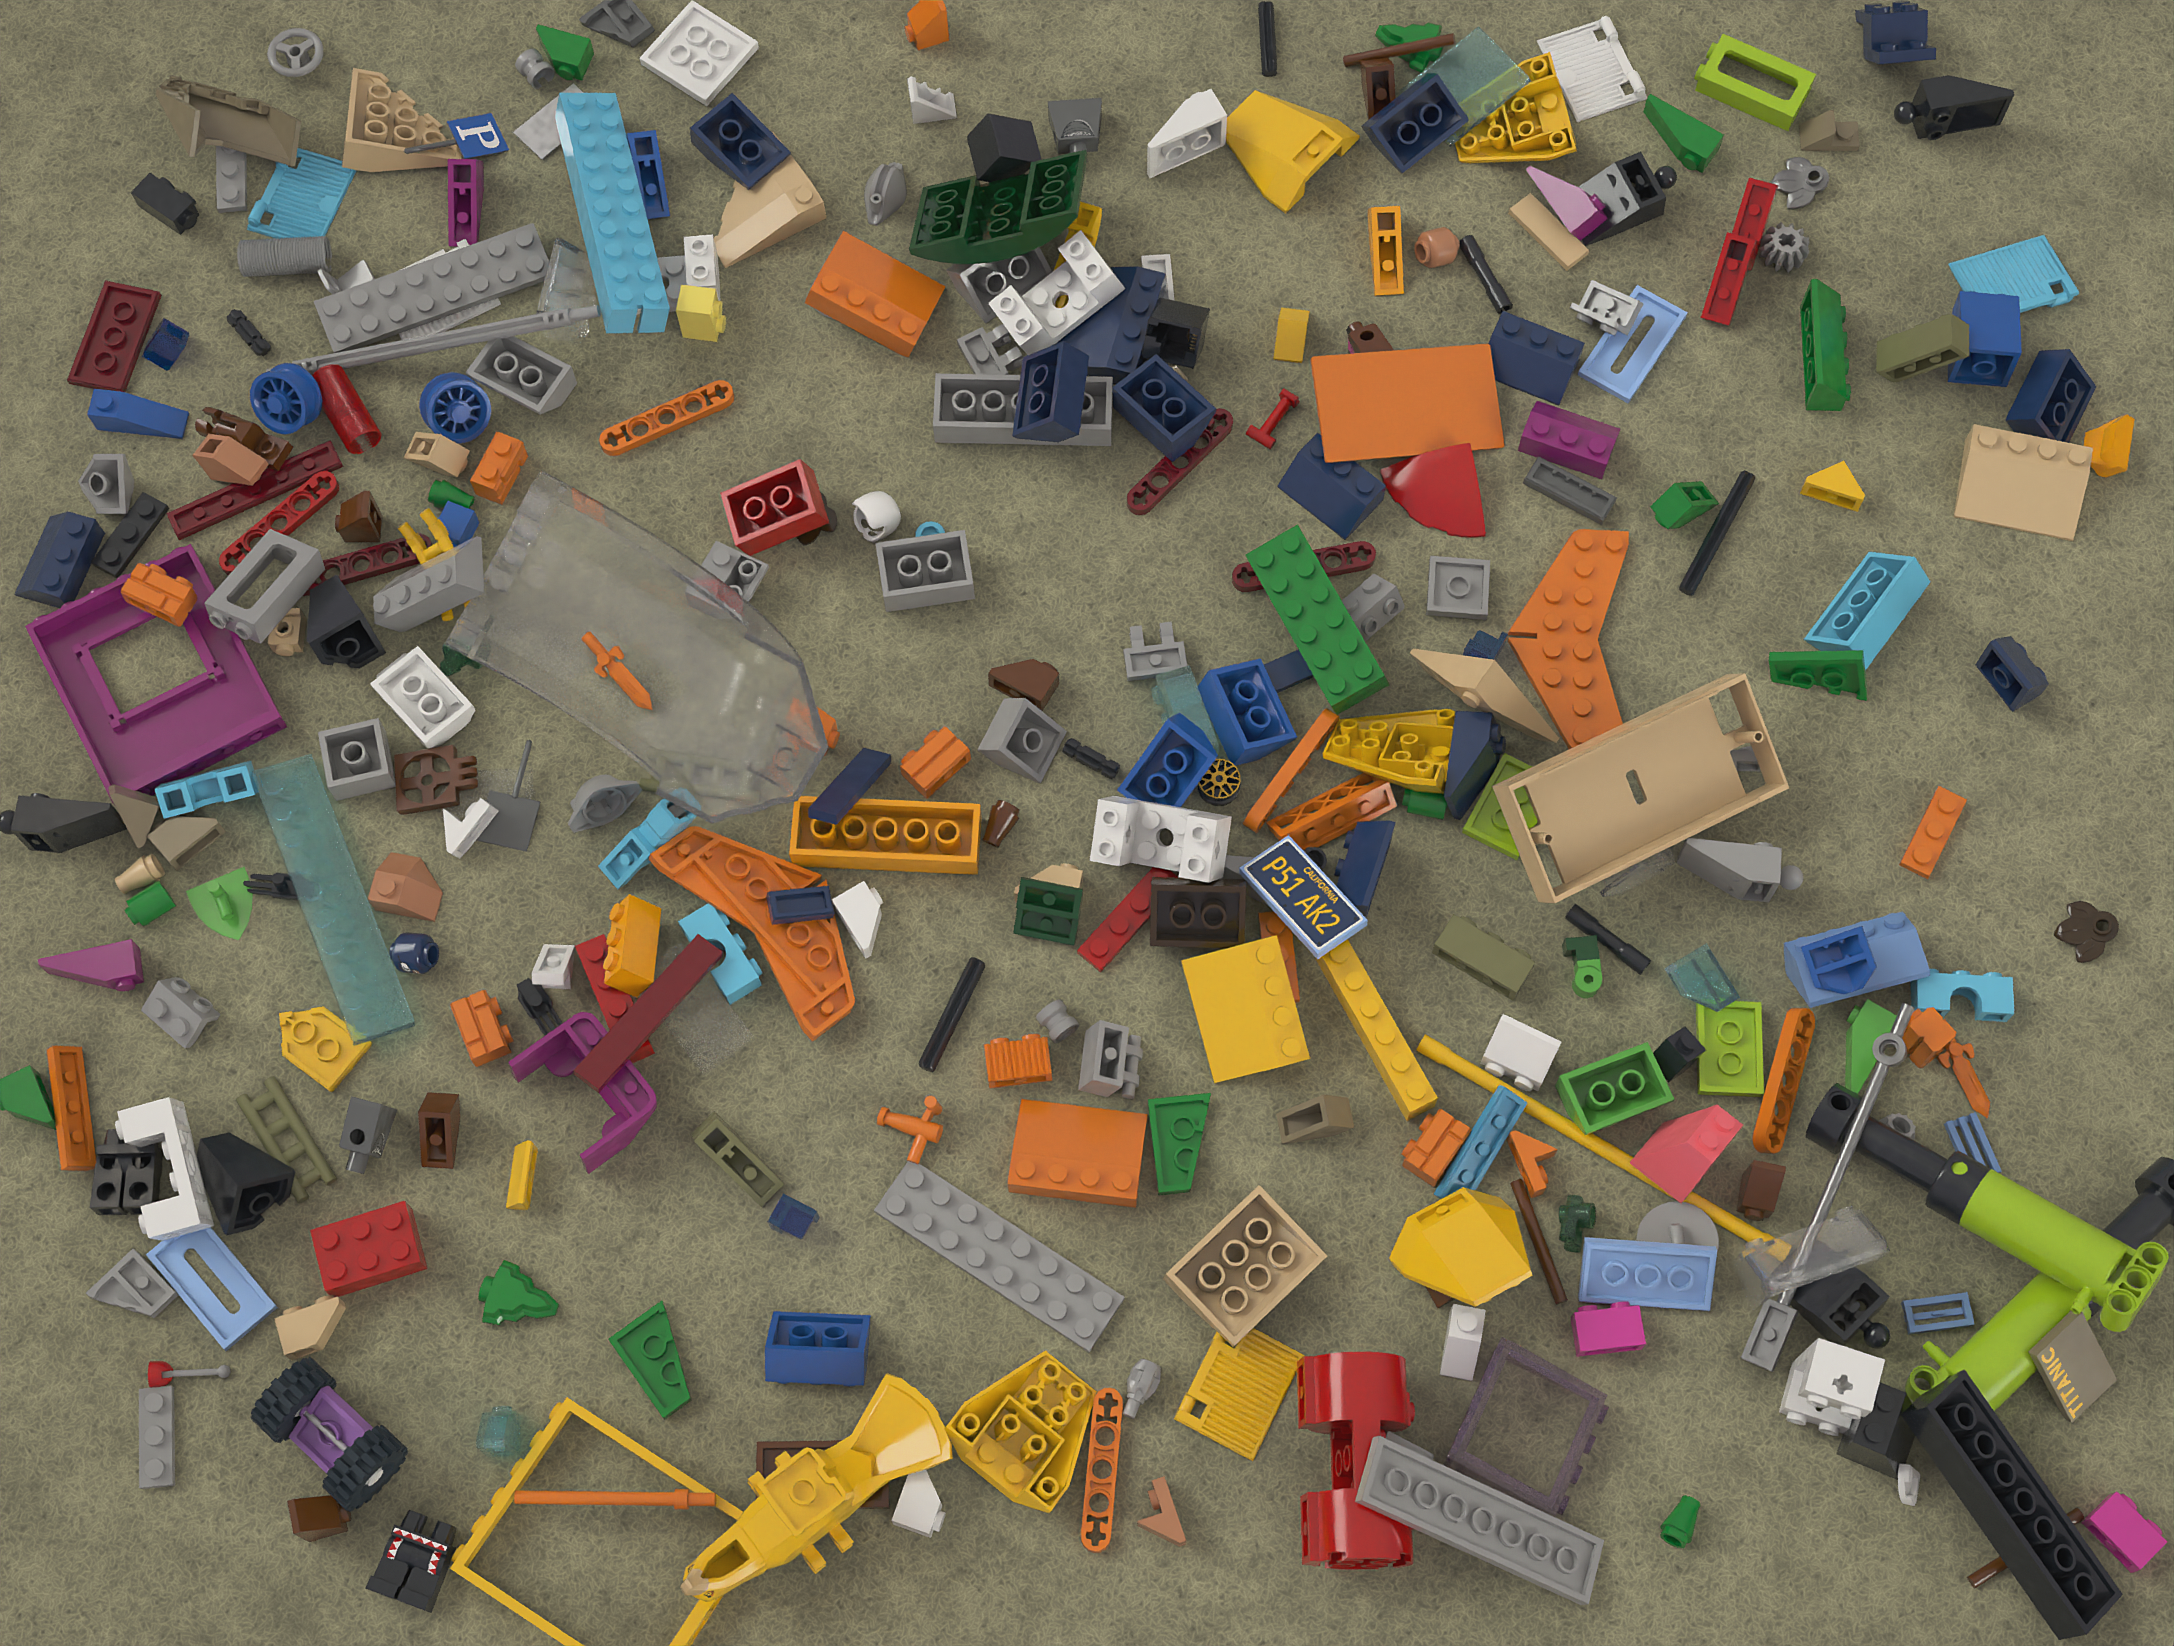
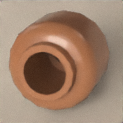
(1436, 247)

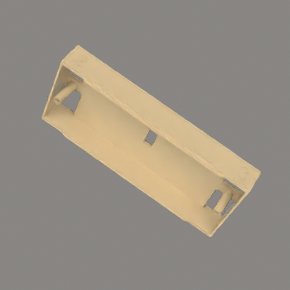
(1681, 769)

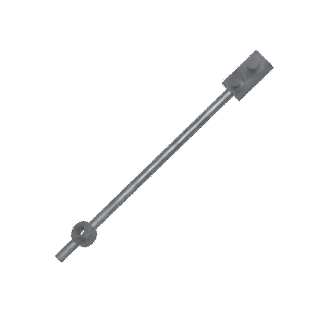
(1776, 1317)

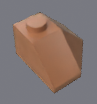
(405, 888)

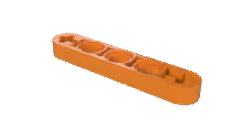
(676, 407)
(1294, 764)
(1769, 1128)
(1101, 1486)

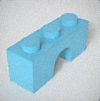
(206, 788)
(736, 974)
(1989, 993)

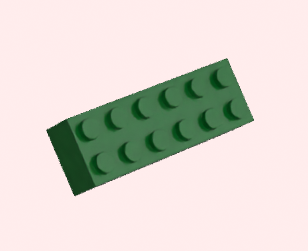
(1317, 620)

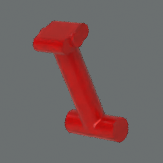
(1262, 435)

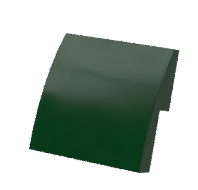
(1048, 911)

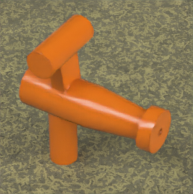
(921, 1128)

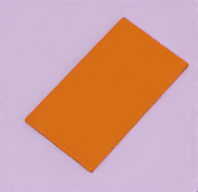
(1406, 402)

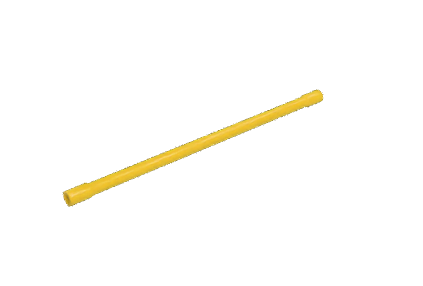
(1444, 1056)

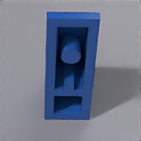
(649, 173)
(135, 415)

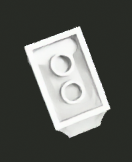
(423, 698)

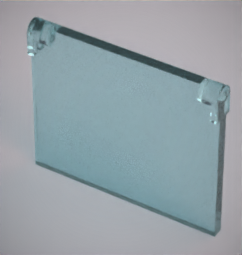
(1477, 77)

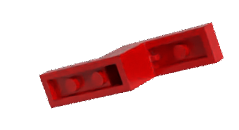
(1739, 251)

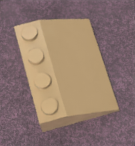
(2022, 482)
(1244, 1266)

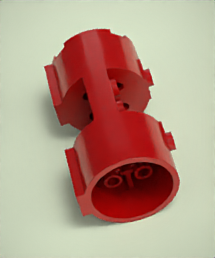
(1353, 1401)

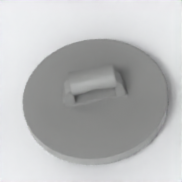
(1678, 1225)

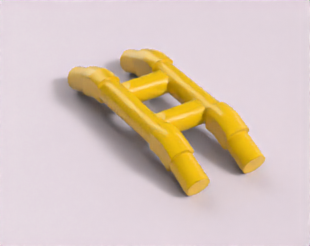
(420, 549)

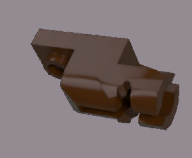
(248, 434)

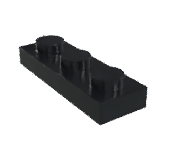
(130, 535)

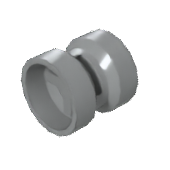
(531, 64)
(1057, 1021)

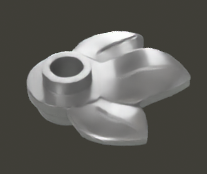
(1797, 182)

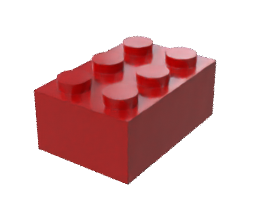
(774, 507)
(368, 1249)

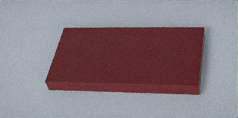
(114, 337)

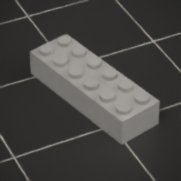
(984, 409)

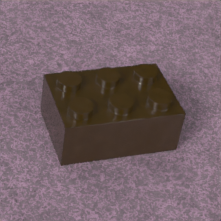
(1197, 912)

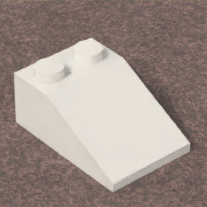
(1189, 133)

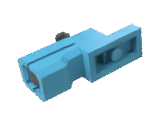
(633, 851)

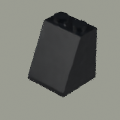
(1883, 1436)

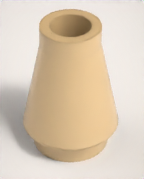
(140, 874)

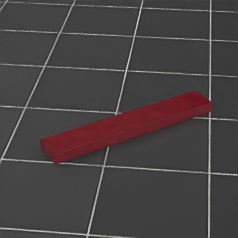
(241, 497)
(648, 1013)

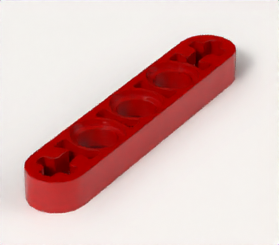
(287, 511)

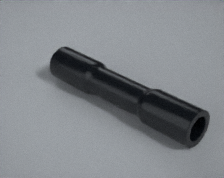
(1477, 260)
(1624, 951)

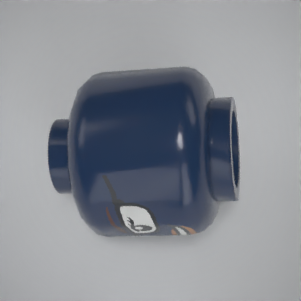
(414, 953)

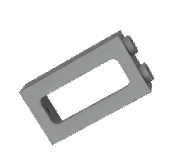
(259, 620)

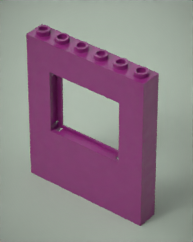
(176, 730)

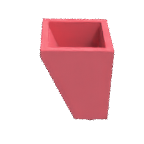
(1686, 1149)

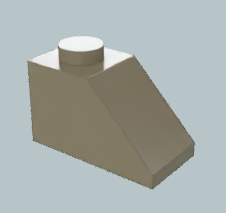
(184, 838)
(1315, 1119)

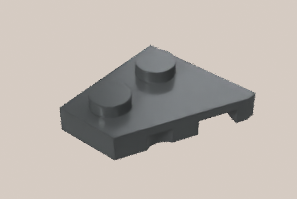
(618, 21)

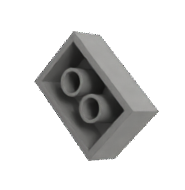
(925, 571)

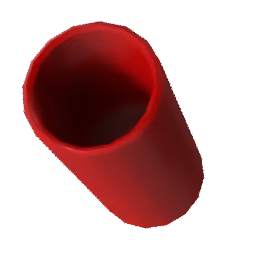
(336, 392)

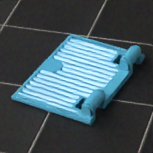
(302, 198)
(2018, 270)

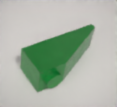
(1685, 136)

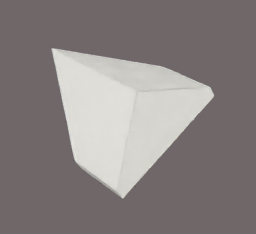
(929, 104)

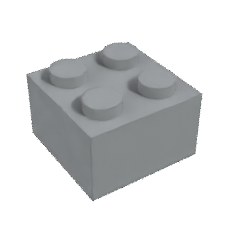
(357, 759)

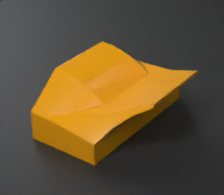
(2111, 446)

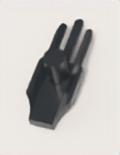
(280, 888)
(537, 1004)

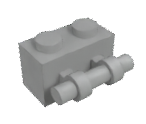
(1105, 1058)

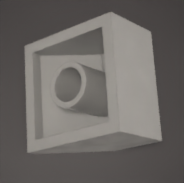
(1022, 739)

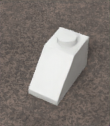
(860, 914)
(1462, 1342)
(919, 1506)

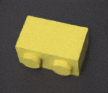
(700, 313)

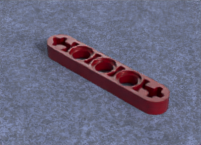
(1173, 474)
(1339, 551)
(375, 557)

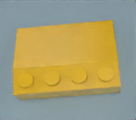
(1245, 1009)

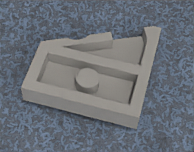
(134, 1287)

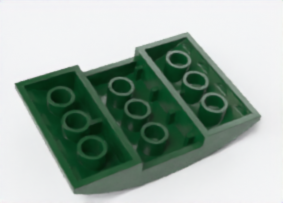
(1000, 218)

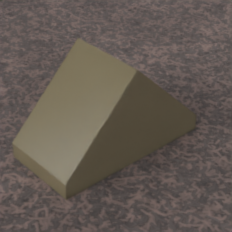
(135, 810)

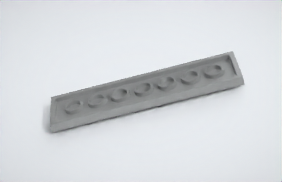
(433, 289)
(999, 1255)
(1479, 1520)

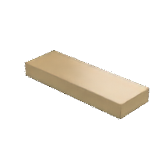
(1548, 231)

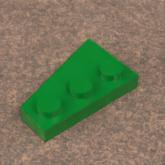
(1827, 669)
(1176, 1139)
(653, 1359)

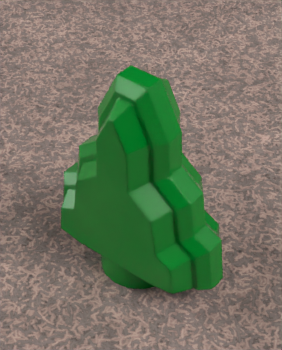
(1395, 34)
(513, 1296)

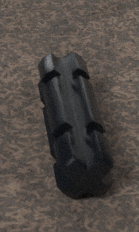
(248, 332)
(1091, 758)

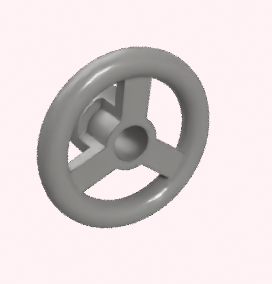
(296, 55)

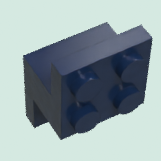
(1895, 33)

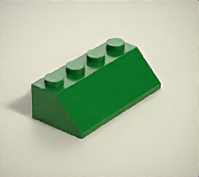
(1824, 348)

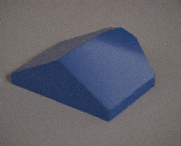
(1840, 961)

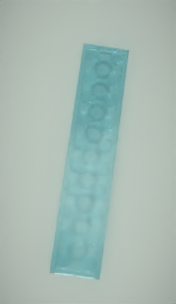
(333, 900)

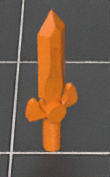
(617, 671)
(1966, 1075)

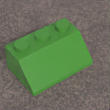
(1613, 1089)

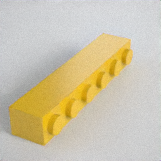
(1377, 1031)

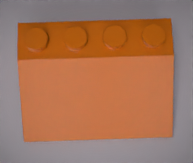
(874, 294)
(1077, 1153)

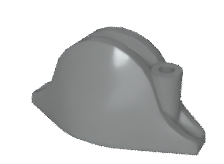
(884, 192)
(598, 799)

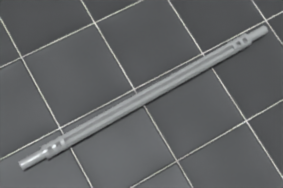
(451, 339)

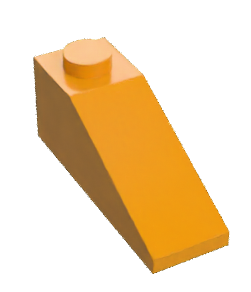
(1386, 249)

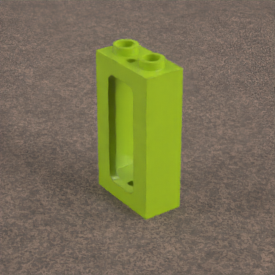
(1749, 98)

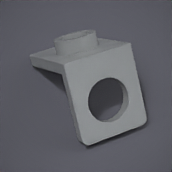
(355, 276)

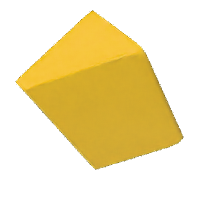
(522, 1176)

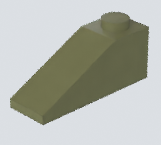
(736, 1158)

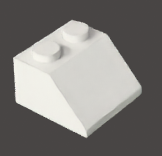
(1520, 1053)

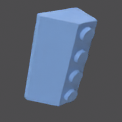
(1893, 946)

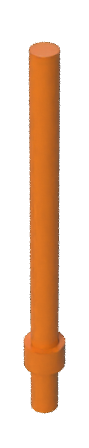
(680, 1499)

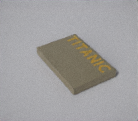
(2072, 1365)

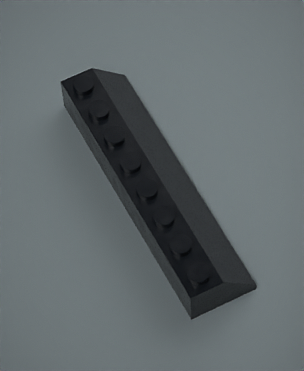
(2012, 1506)

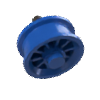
(286, 398)
(455, 407)

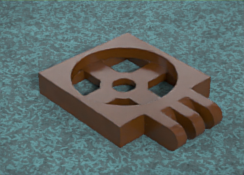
(455, 778)

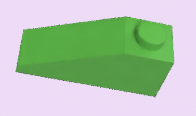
(1866, 1025)

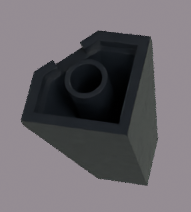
(339, 628)
(241, 1181)

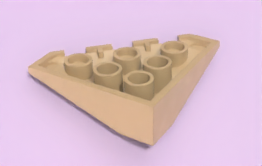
(384, 125)
(768, 212)
(1485, 687)

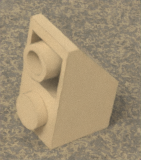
(309, 1328)

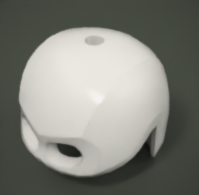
(879, 511)

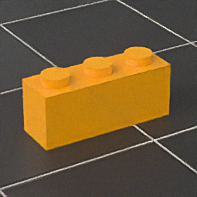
(632, 945)

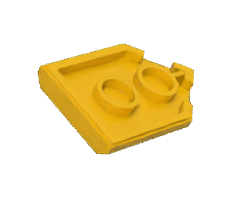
(320, 1045)

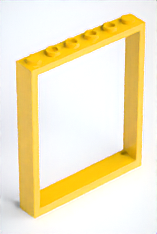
(520, 1473)

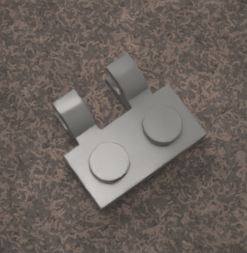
(982, 356)
(1151, 660)

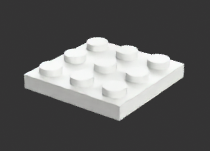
(699, 53)

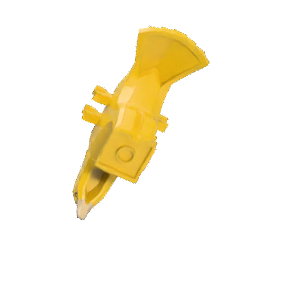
(822, 1489)

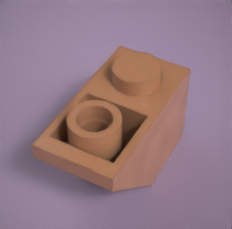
(229, 460)

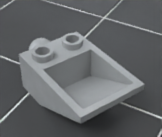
(1739, 868)

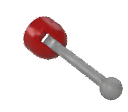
(161, 1373)

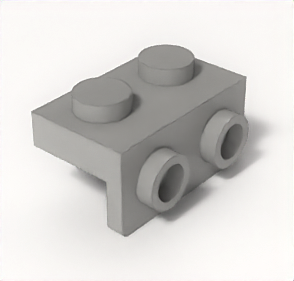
(1609, 308)
(1373, 605)
(179, 1010)

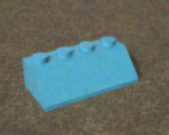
(1870, 605)

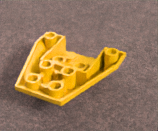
(1527, 126)
(1283, 145)
(1396, 747)
(1463, 1247)
(1026, 1431)

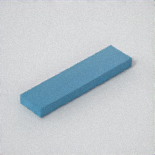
(1483, 1142)

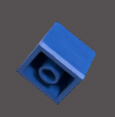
(1992, 338)

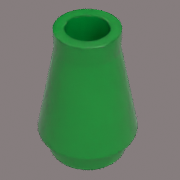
(445, 491)
(1680, 1524)

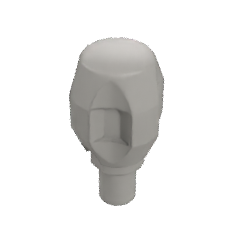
(1141, 1385)

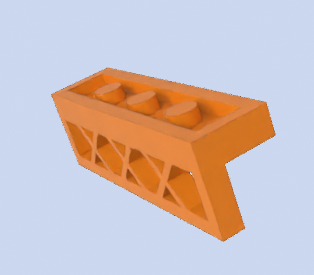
(1333, 814)

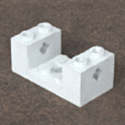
(695, 268)
(1083, 278)
(1130, 833)
(168, 1122)
(1831, 1379)

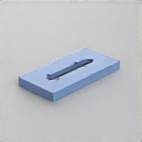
(1626, 383)
(223, 1325)

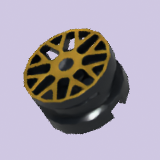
(1220, 783)

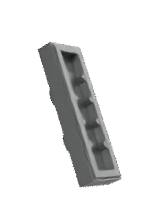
(1569, 490)

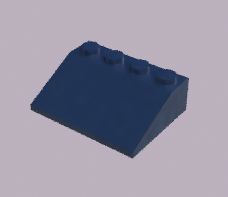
(1118, 329)

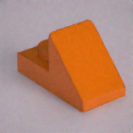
(1527, 1153)

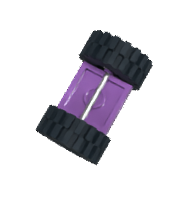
(330, 1432)

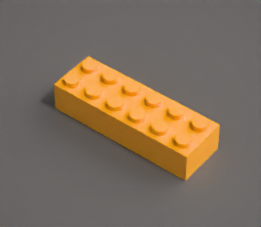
(890, 837)

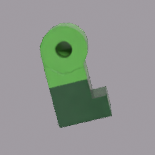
(1586, 964)

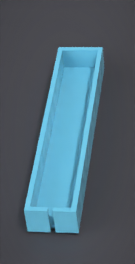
(611, 213)

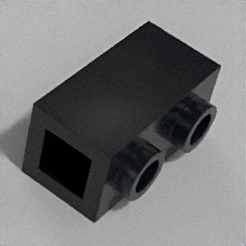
(165, 203)

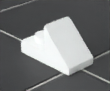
(462, 834)
(554, 966)

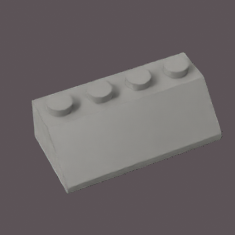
(431, 588)

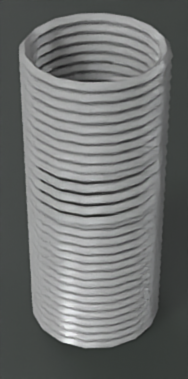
(290, 255)

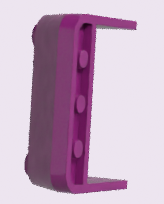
(625, 1093)

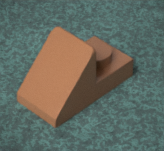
(1166, 1524)

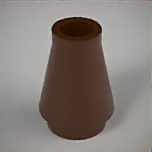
(1000, 822)

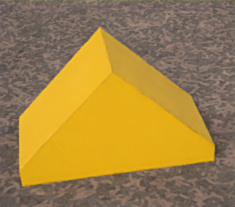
(1291, 335)
(1835, 486)

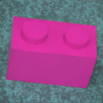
(1607, 1329)
(2125, 1531)

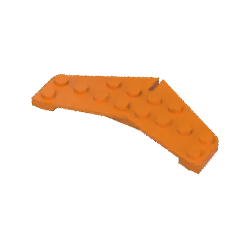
(1567, 620)
(736, 880)

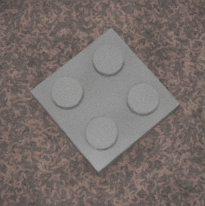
(1458, 587)

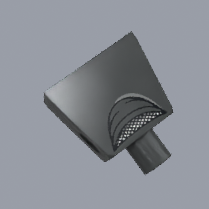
(1075, 124)
(366, 1120)

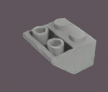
(735, 569)

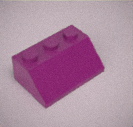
(1568, 439)

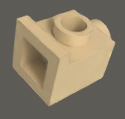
(292, 640)

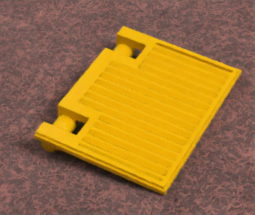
(1240, 1390)

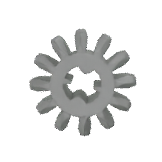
(1784, 247)

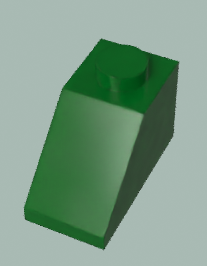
(566, 52)
(1683, 504)
(27, 1097)

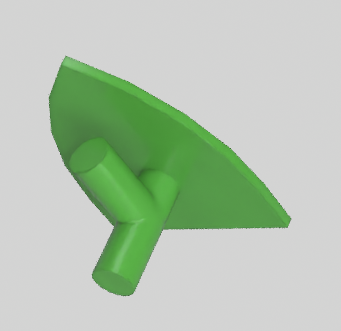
(224, 903)

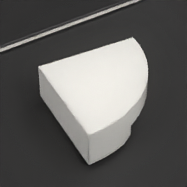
(1908, 1483)

